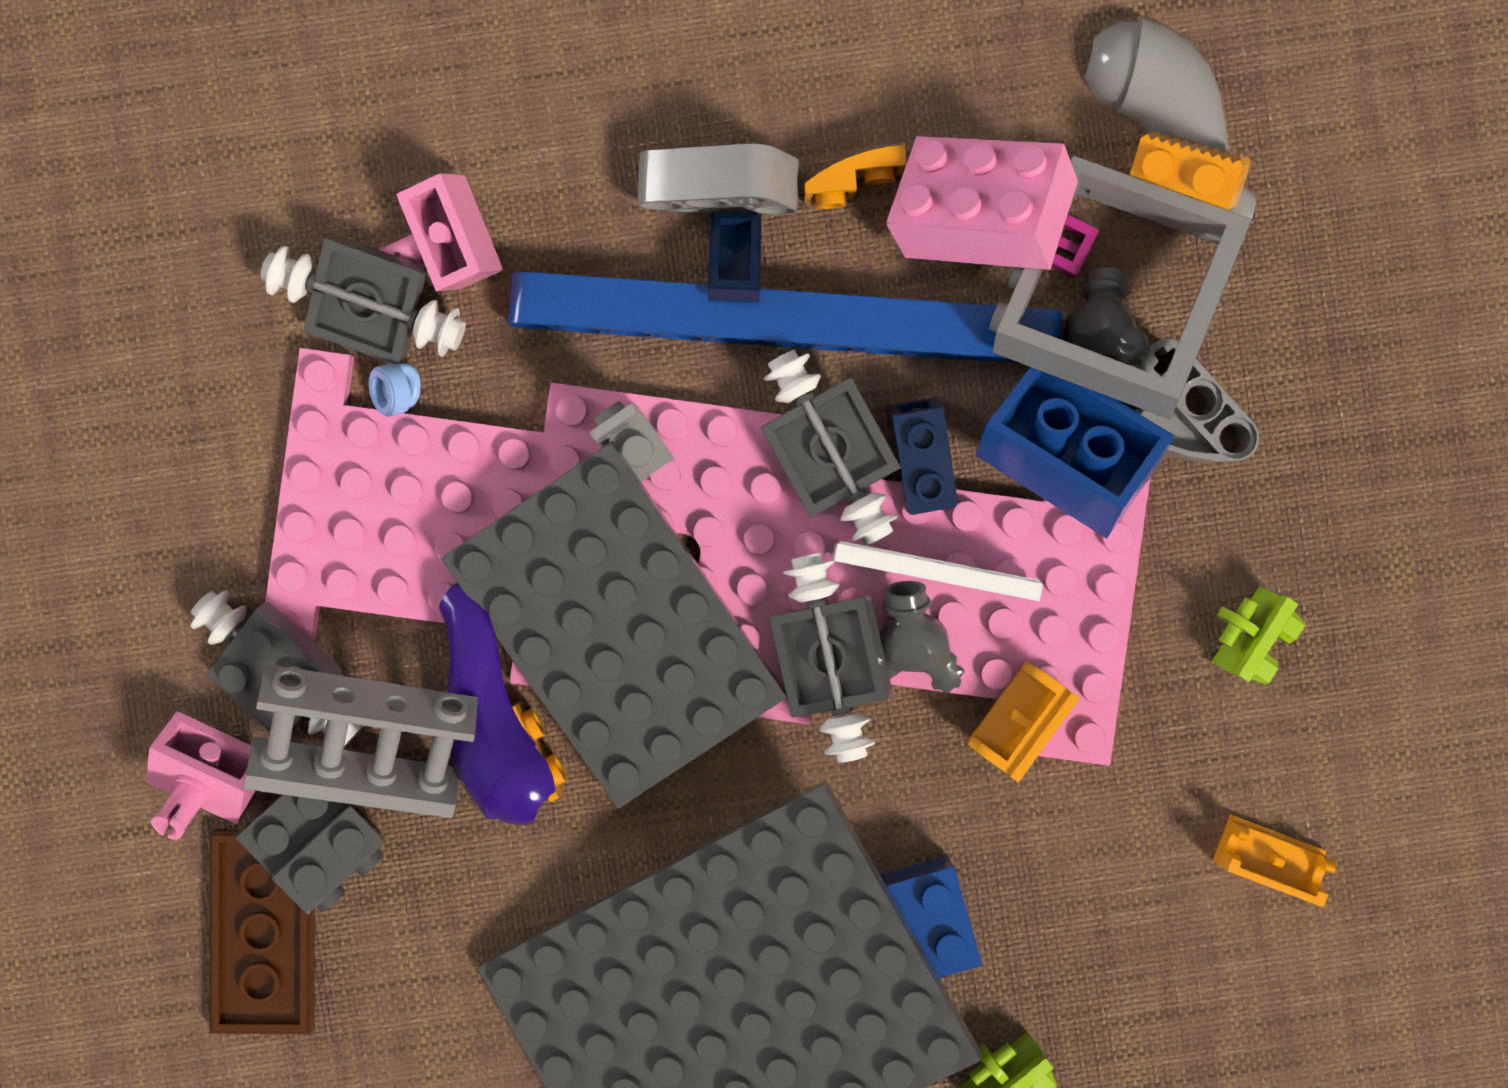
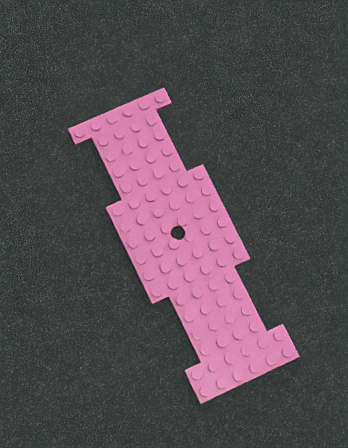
(384, 498)

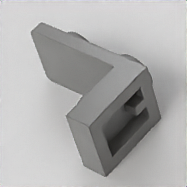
(633, 438)

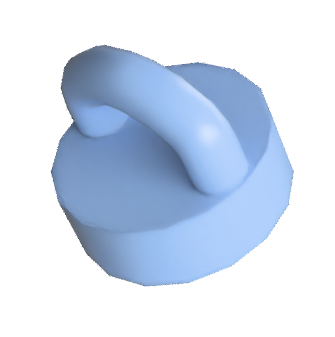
(394, 388)

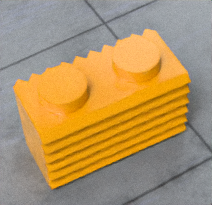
(1191, 169)

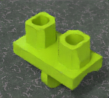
(1253, 632)
(1012, 1066)

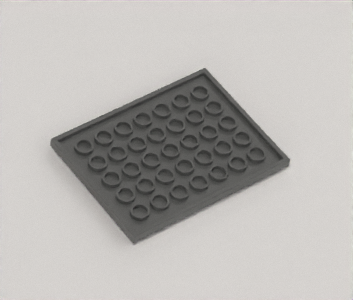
(738, 970)

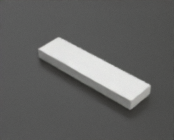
(937, 570)

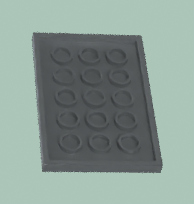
(615, 625)

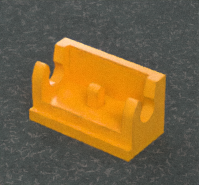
(1022, 720)
(1274, 860)

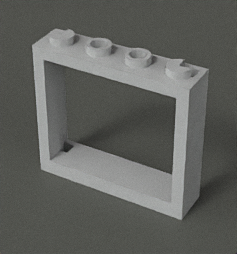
(1101, 372)

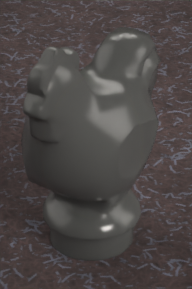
(1103, 322)
(915, 639)

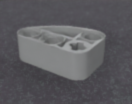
(719, 180)
(1199, 435)

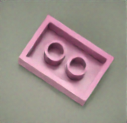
(983, 201)

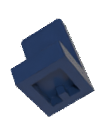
(923, 455)

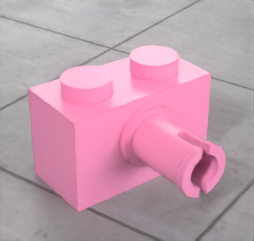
(446, 233)
(199, 771)

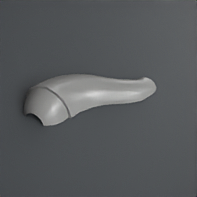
(1162, 85)

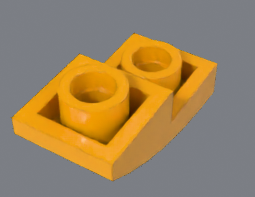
(838, 182)

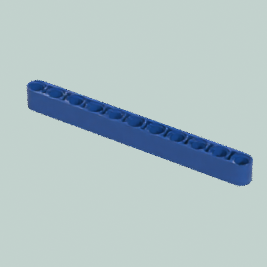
(777, 320)

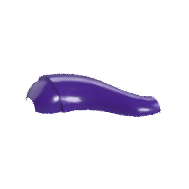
(501, 765)

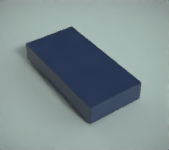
(734, 257)

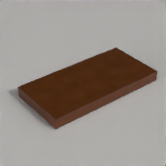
(257, 948)

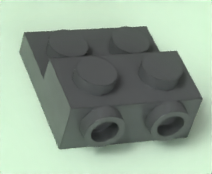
(312, 847)

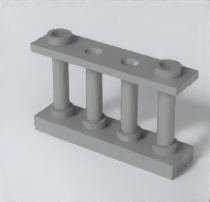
(353, 776)

